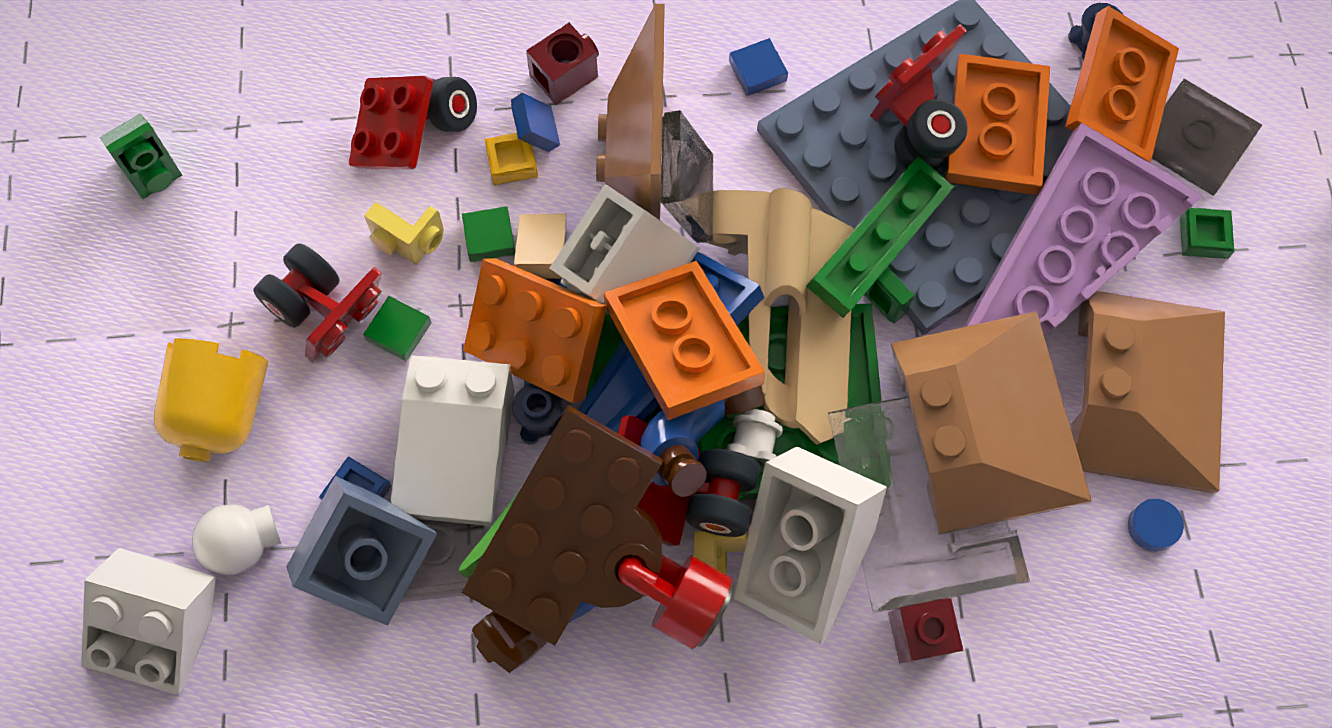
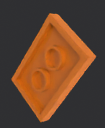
(1123, 83)
(1005, 124)
(536, 328)
(683, 339)

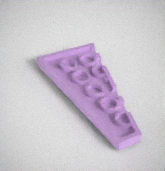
(1081, 230)

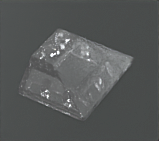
(906, 555)

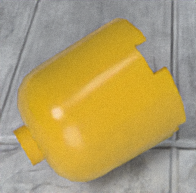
(207, 398)

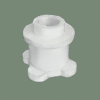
(756, 435)

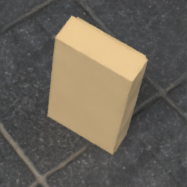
(539, 243)

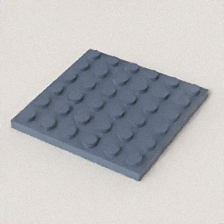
(851, 163)

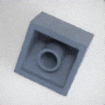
(359, 552)

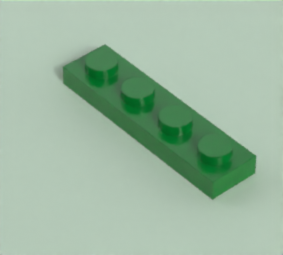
(880, 237)

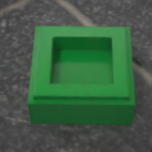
(1207, 233)
(488, 234)
(890, 296)
(397, 328)

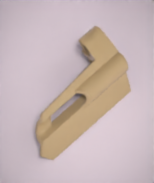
(785, 250)

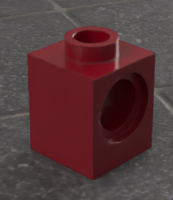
(563, 79)
(925, 630)

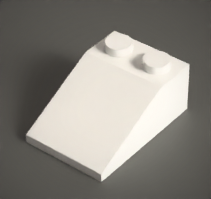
(452, 439)
(807, 540)

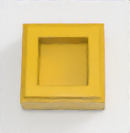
(510, 159)

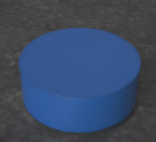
(1155, 525)

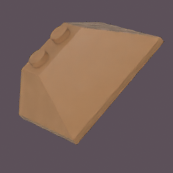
(635, 121)
(1151, 391)
(990, 423)

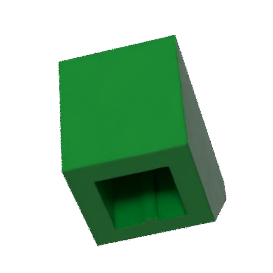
(141, 156)

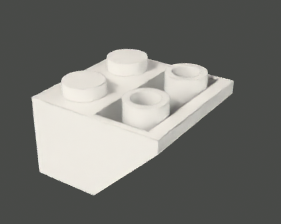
(619, 246)
(145, 619)

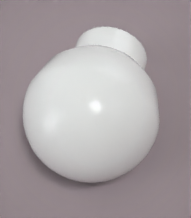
(233, 538)

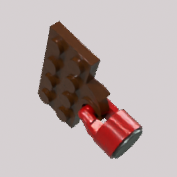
(586, 540)

